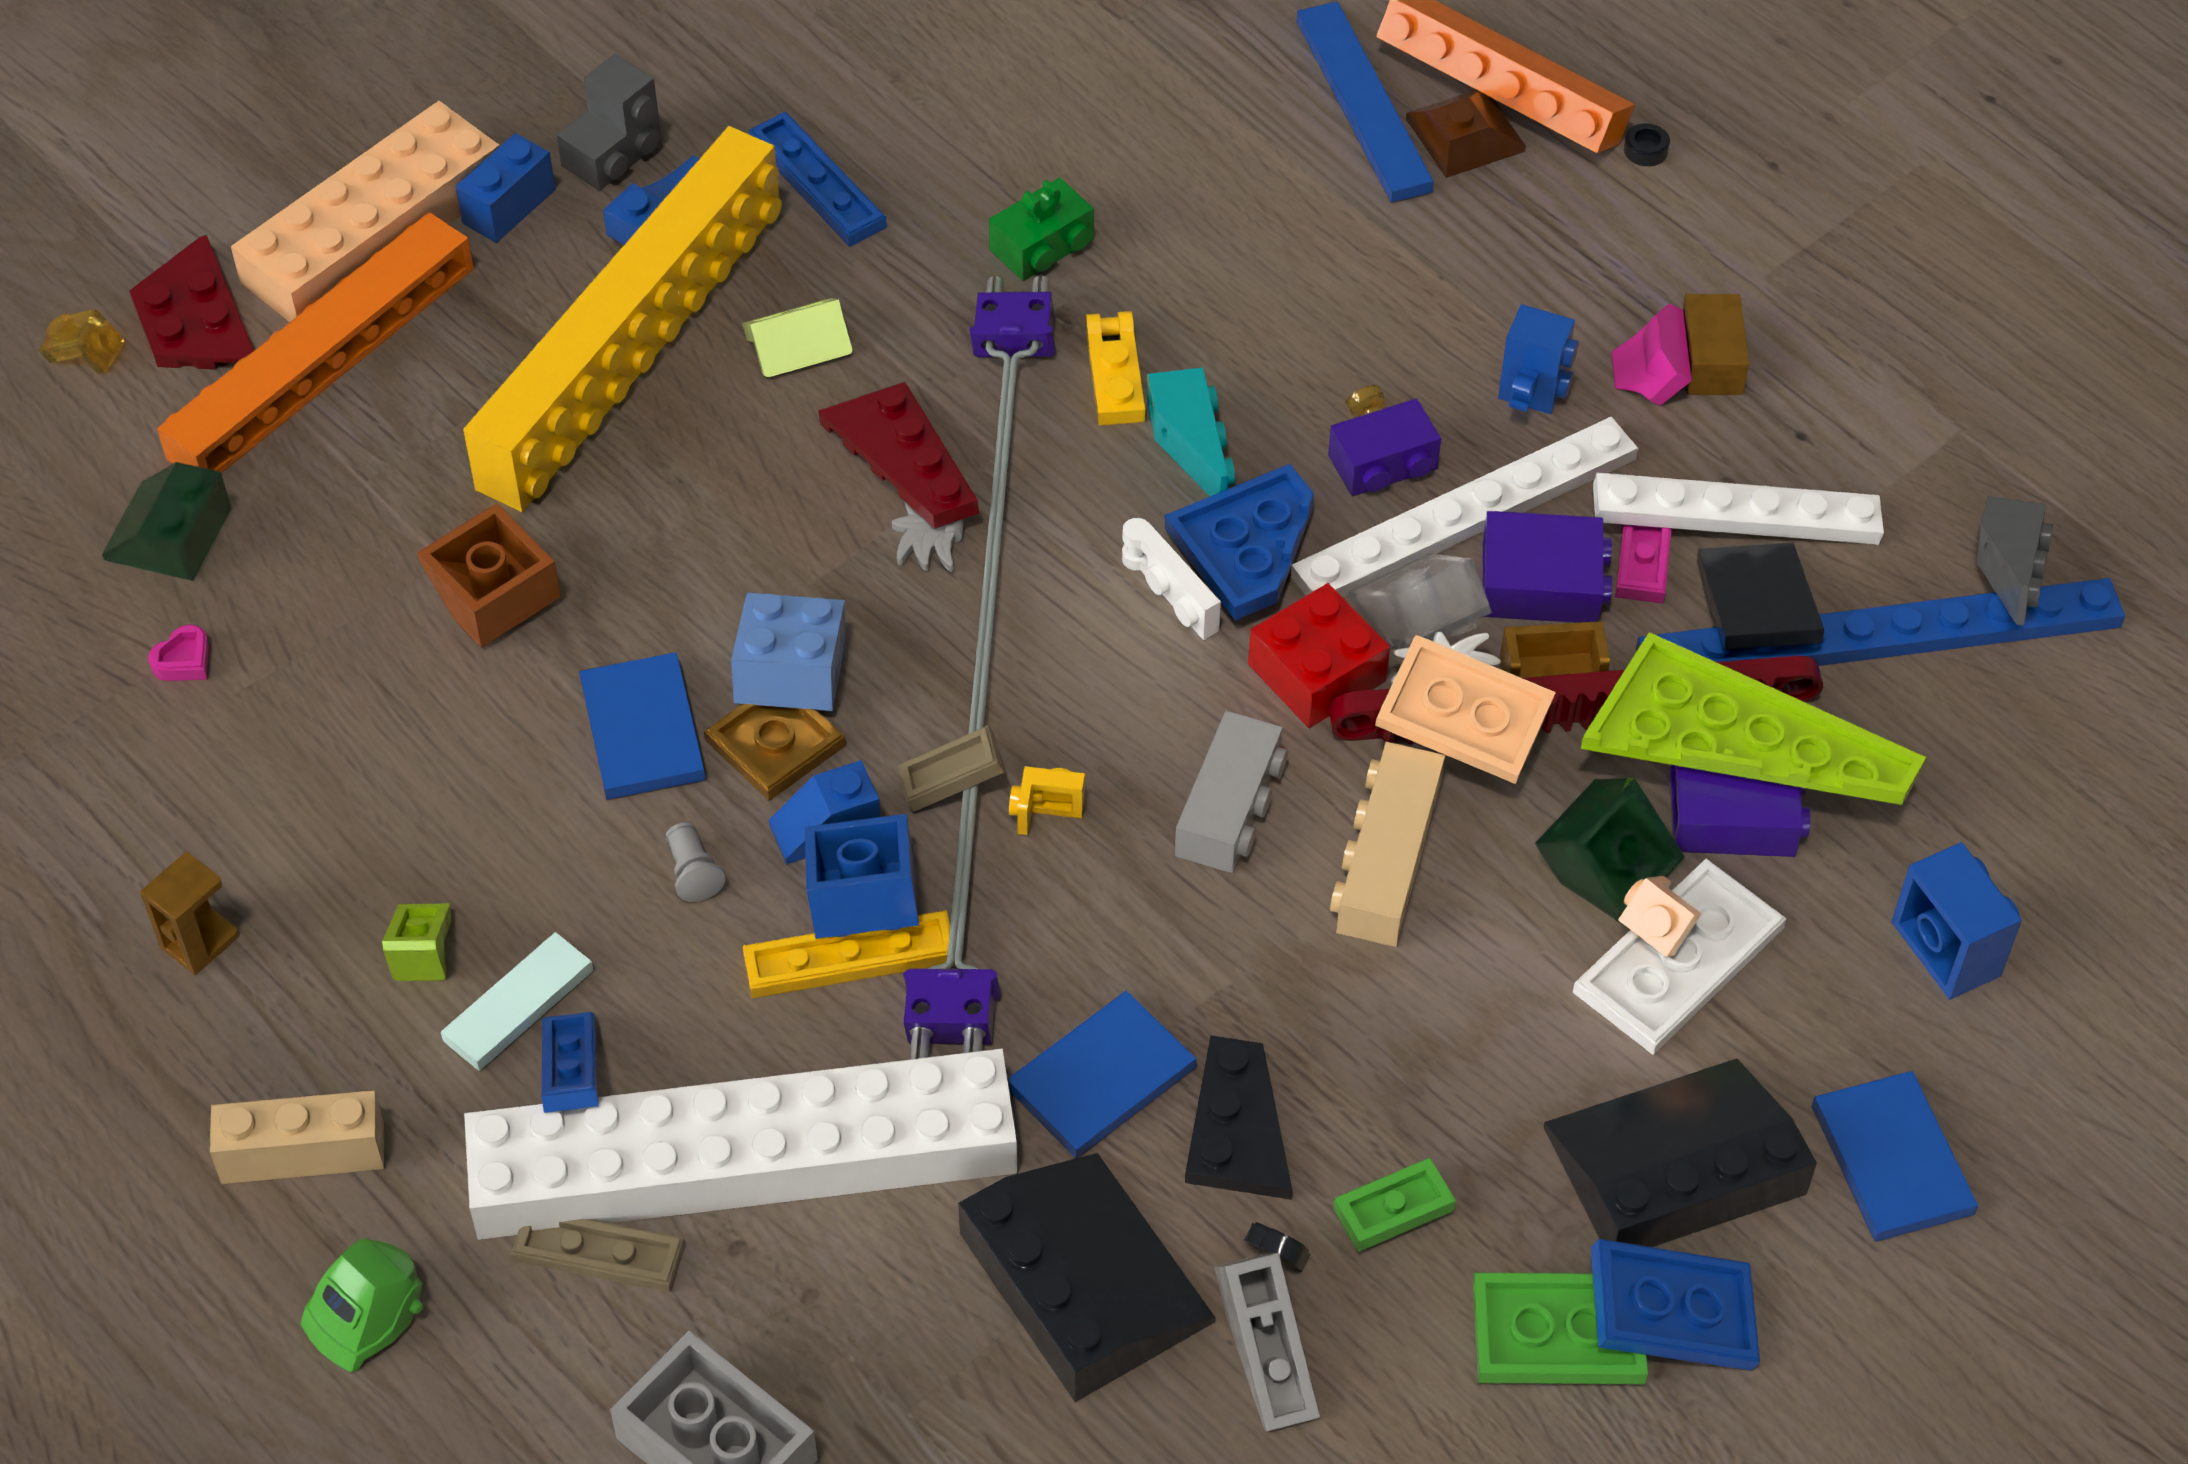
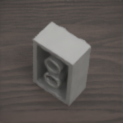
(707, 1412)

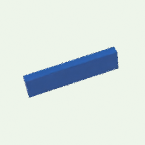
(820, 180)

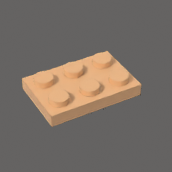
(1465, 709)

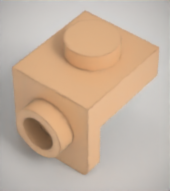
(1658, 914)

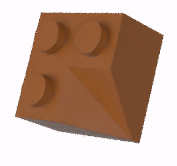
(490, 574)

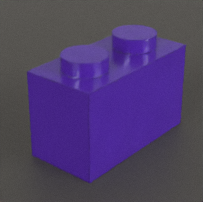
(1384, 447)

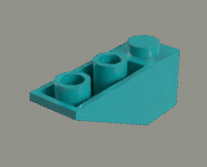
(1186, 428)

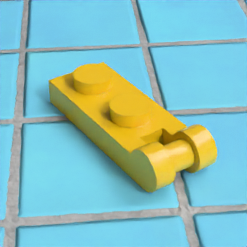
(1115, 369)

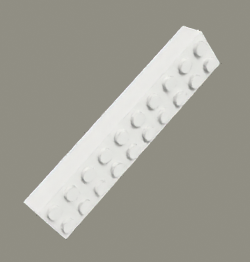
(741, 1143)

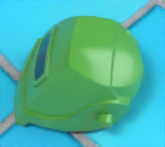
(362, 1303)

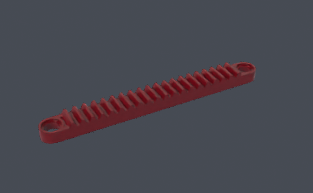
(1578, 695)

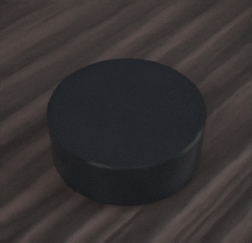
(1646, 144)

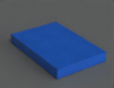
(642, 725)
(1101, 1074)
(1894, 1156)
(1674, 1305)

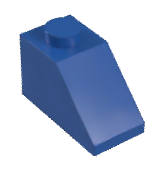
(824, 799)

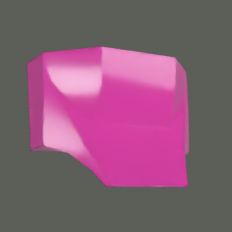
(1655, 358)

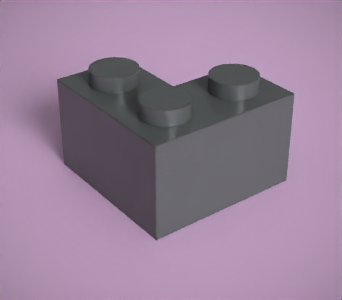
(615, 128)

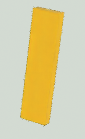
(812, 963)

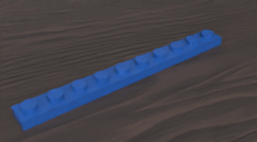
(1932, 626)

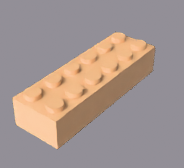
(360, 210)

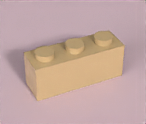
(297, 1137)

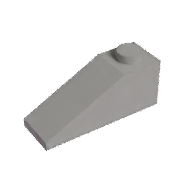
(1267, 1339)

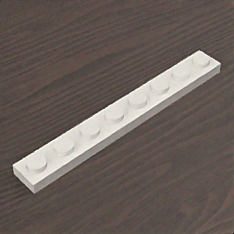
(1463, 510)

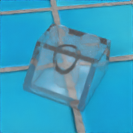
(1423, 599)

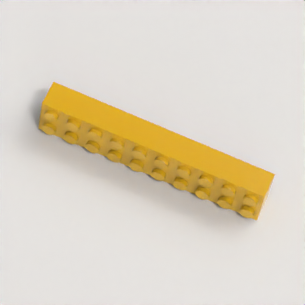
(623, 320)

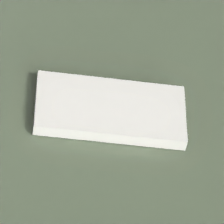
(1659, 994)

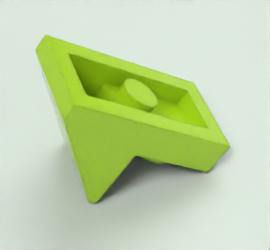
(416, 942)

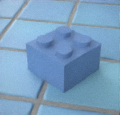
(789, 651)

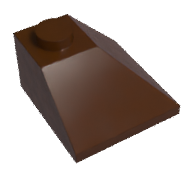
(1465, 132)

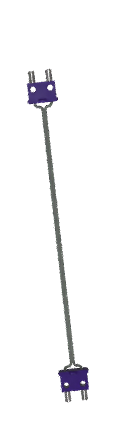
(960, 1002)

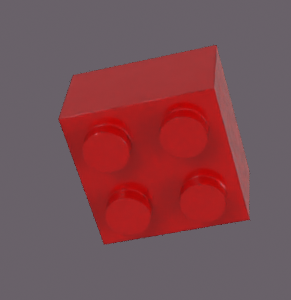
(1317, 653)

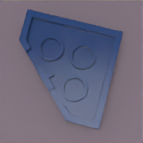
(1246, 538)

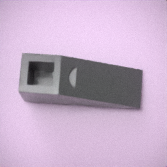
(2014, 552)

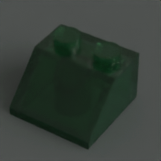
(171, 521)
(1609, 843)

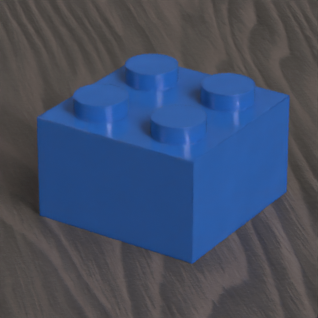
(861, 876)
(1956, 920)

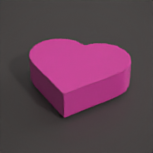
(182, 656)

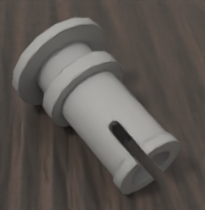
(694, 869)

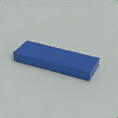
(569, 1062)

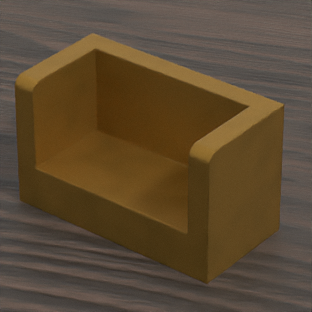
(1716, 344)
(1554, 649)
(182, 914)

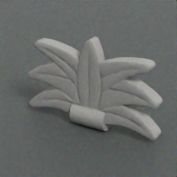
(924, 539)

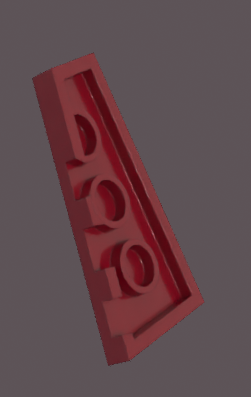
(904, 449)

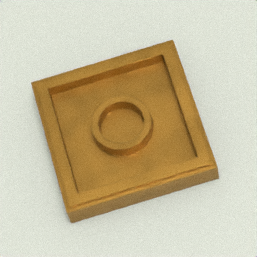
(774, 744)

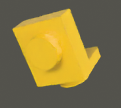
(1047, 792)

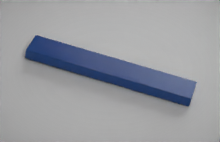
(1365, 102)

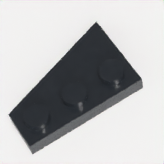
(1237, 1124)

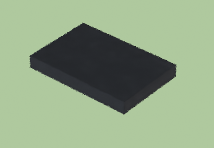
(1760, 596)

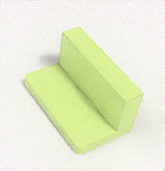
(799, 337)

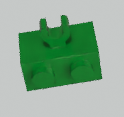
(1041, 228)

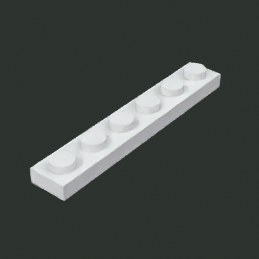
(1738, 508)

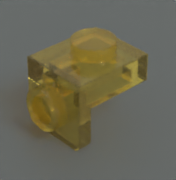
(82, 335)

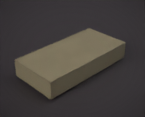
(950, 768)

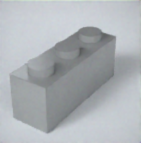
(1230, 792)

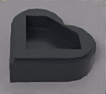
(1273, 1241)

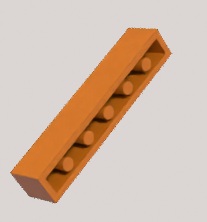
(1507, 72)

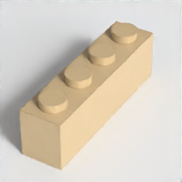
(1389, 844)

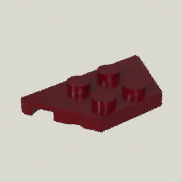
(190, 312)

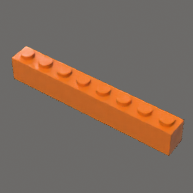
(317, 346)

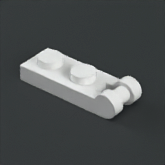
(1171, 577)

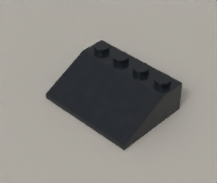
(1682, 1156)
(1081, 1271)

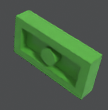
(1394, 1204)

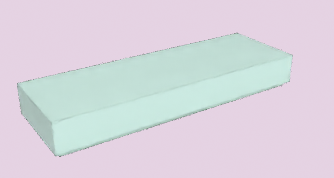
(517, 1001)

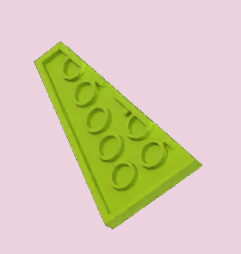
(1714, 719)

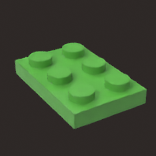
(1544, 1332)

